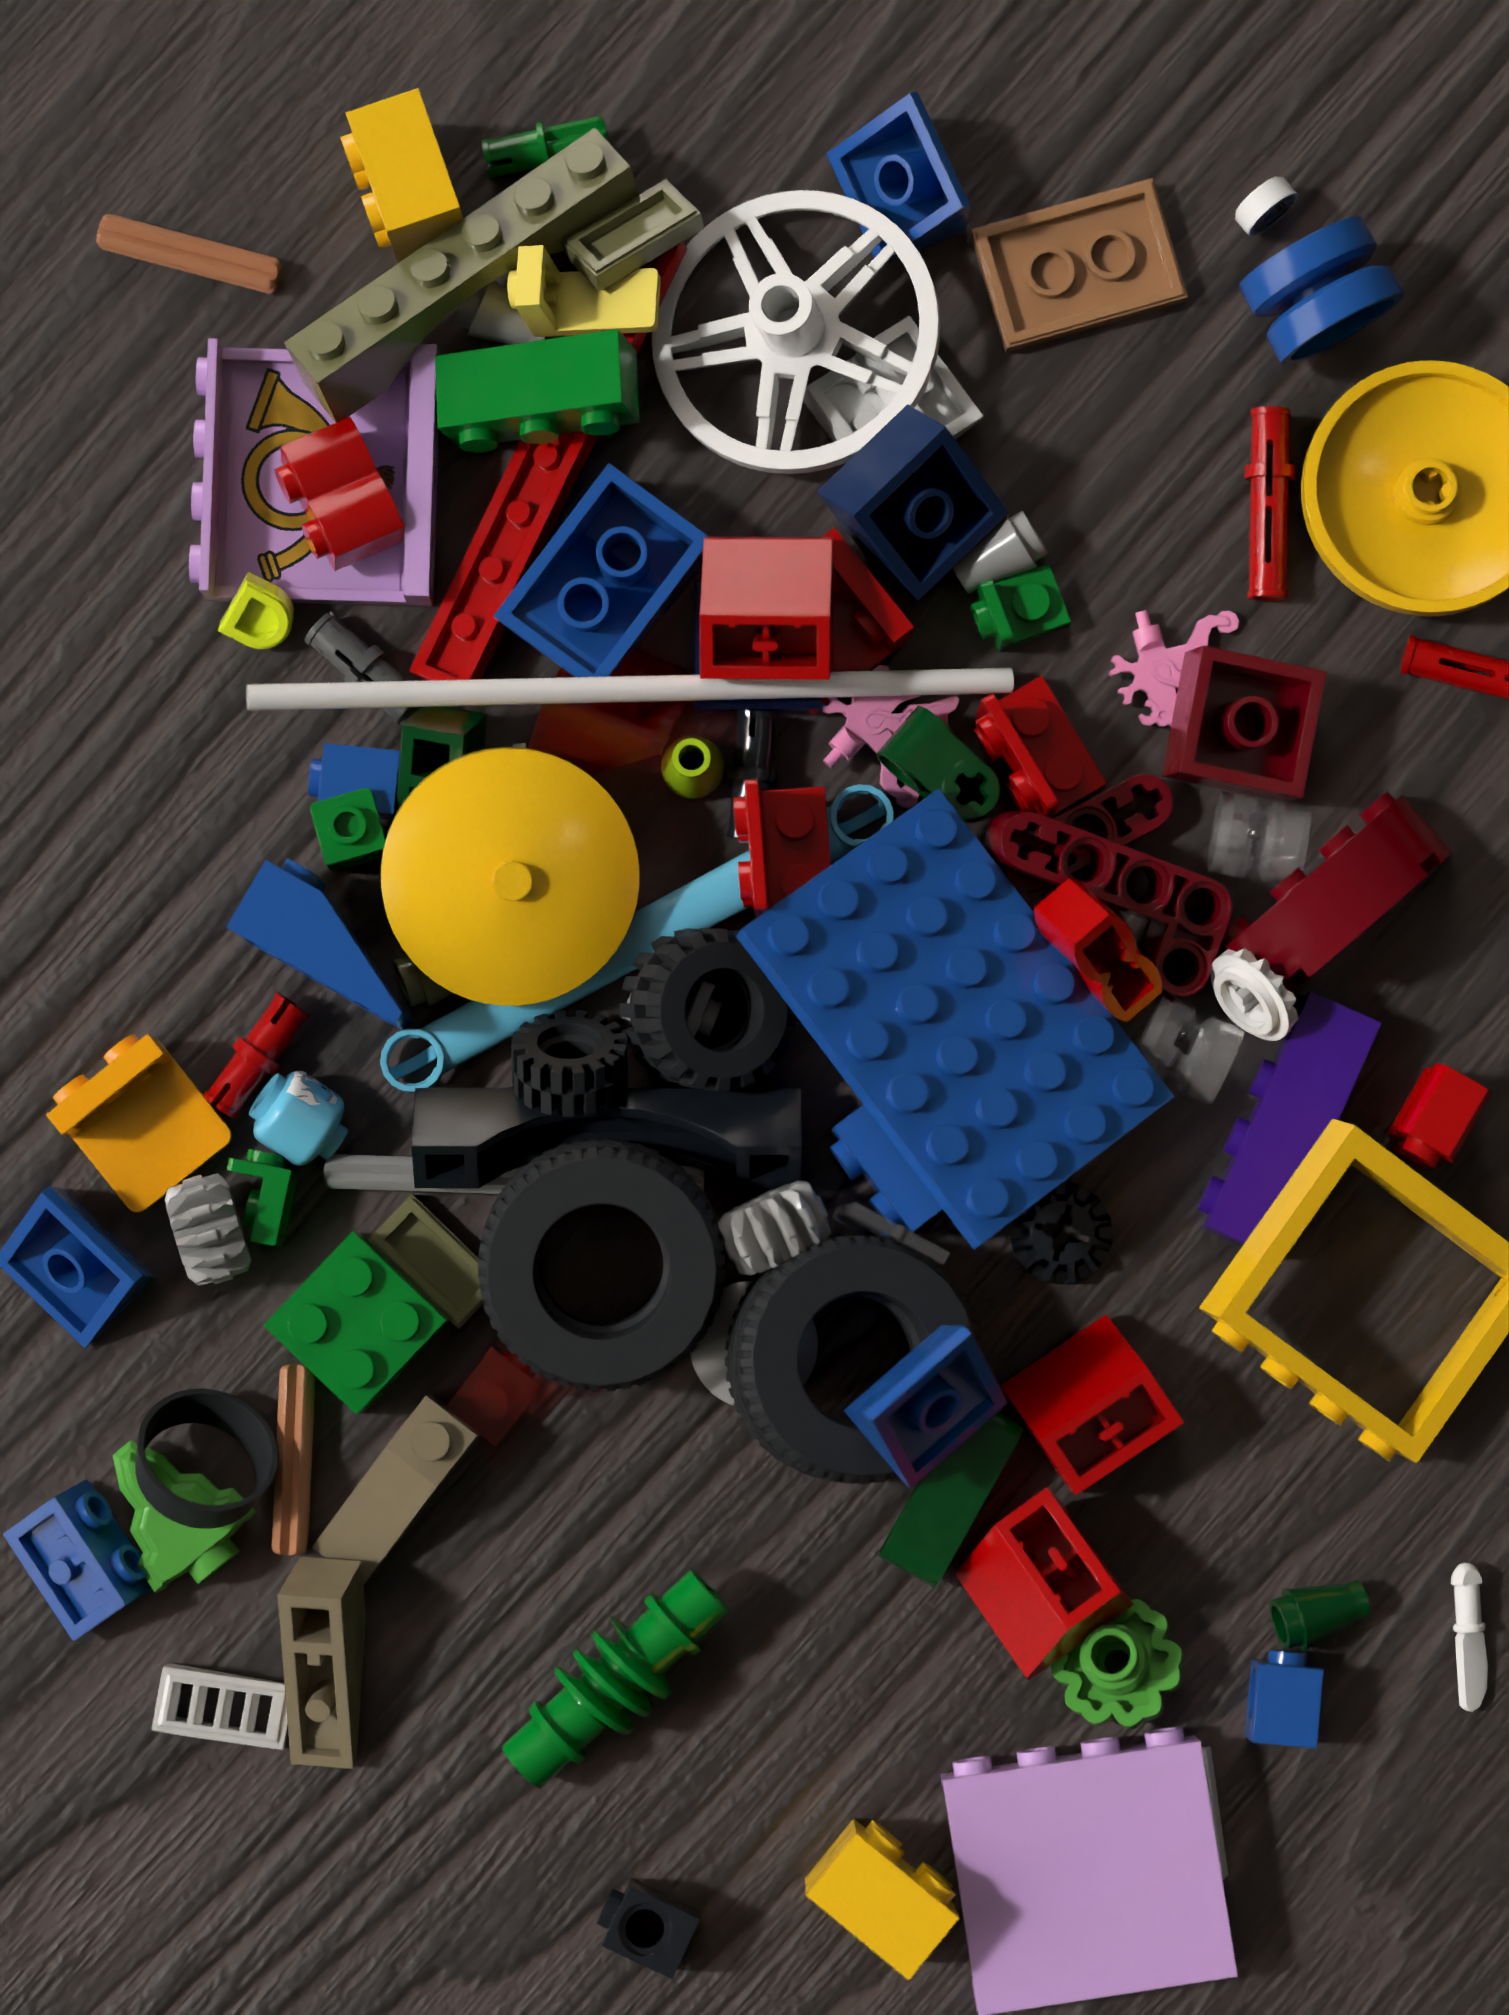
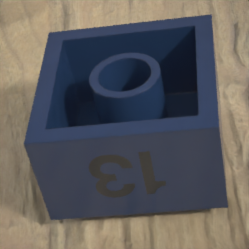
(913, 501)

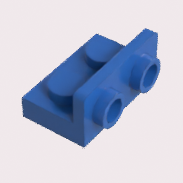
(79, 1558)

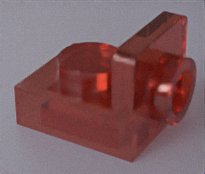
(495, 1394)

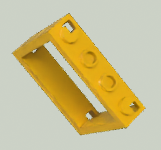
(1277, 1233)

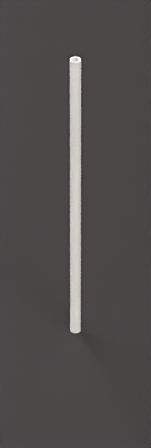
(621, 689)

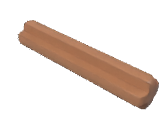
(188, 253)
(295, 1460)

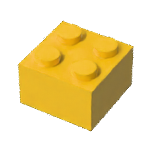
(401, 161)
(882, 1897)

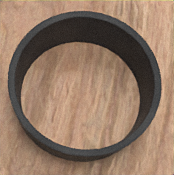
(216, 1410)

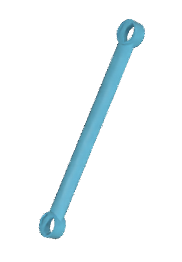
(694, 906)

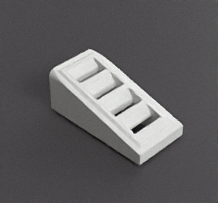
(168, 1698)

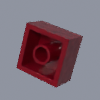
(1243, 724)

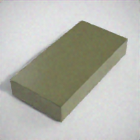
(633, 235)
(431, 1259)

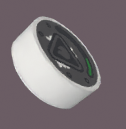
(1265, 206)

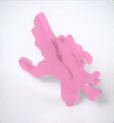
(1160, 668)
(871, 723)

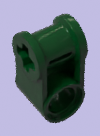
(931, 757)

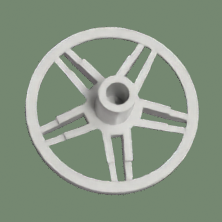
(794, 328)

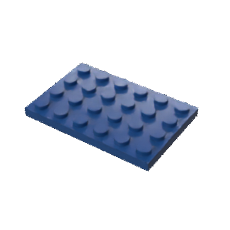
(954, 1017)

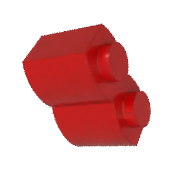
(340, 493)
(1099, 949)
(1437, 1117)

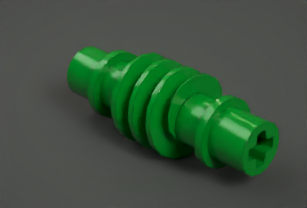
(615, 1679)

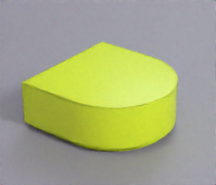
(258, 614)

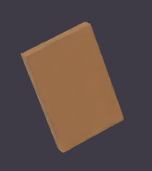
(1079, 265)

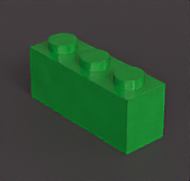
(537, 390)

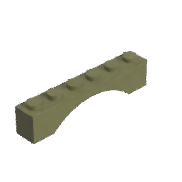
(369, 337)

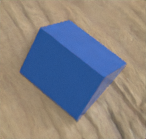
(903, 174)
(72, 1265)
(928, 1403)

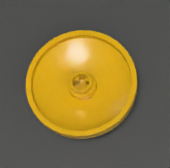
(1414, 488)
(509, 876)

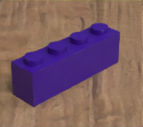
(1293, 1107)

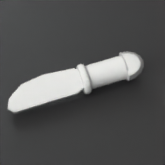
(1470, 1640)

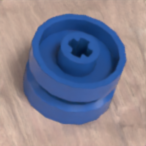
(1321, 290)

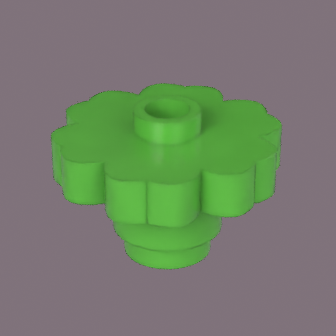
(1136, 1690)

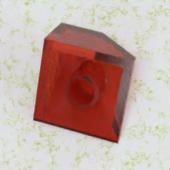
(611, 732)

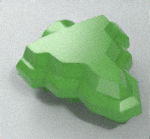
(166, 1545)

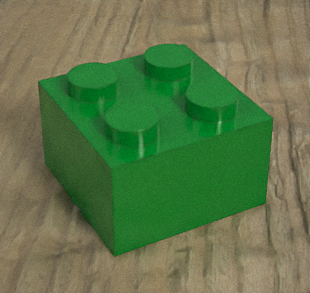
(356, 1323)

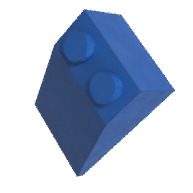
(604, 578)
(304, 929)

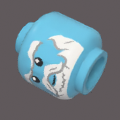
(298, 1118)

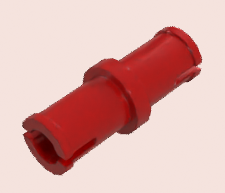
(256, 1055)

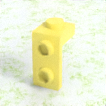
(570, 305)

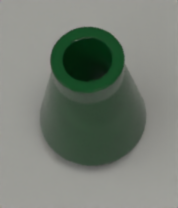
(1316, 1612)

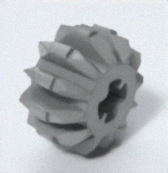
(773, 1227)
(207, 1229)

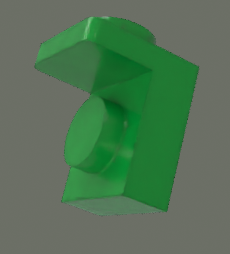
(1020, 608)
(349, 829)
(270, 1208)

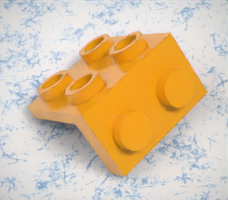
(140, 1121)

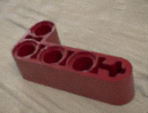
(1107, 880)

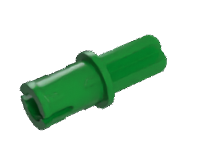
(532, 148)

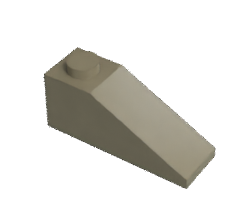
(397, 1486)
(323, 1659)

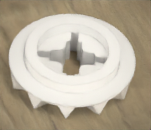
(1253, 995)

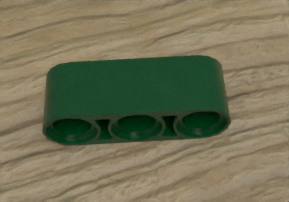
(949, 1501)

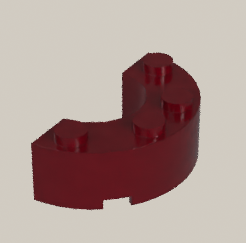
(1344, 894)

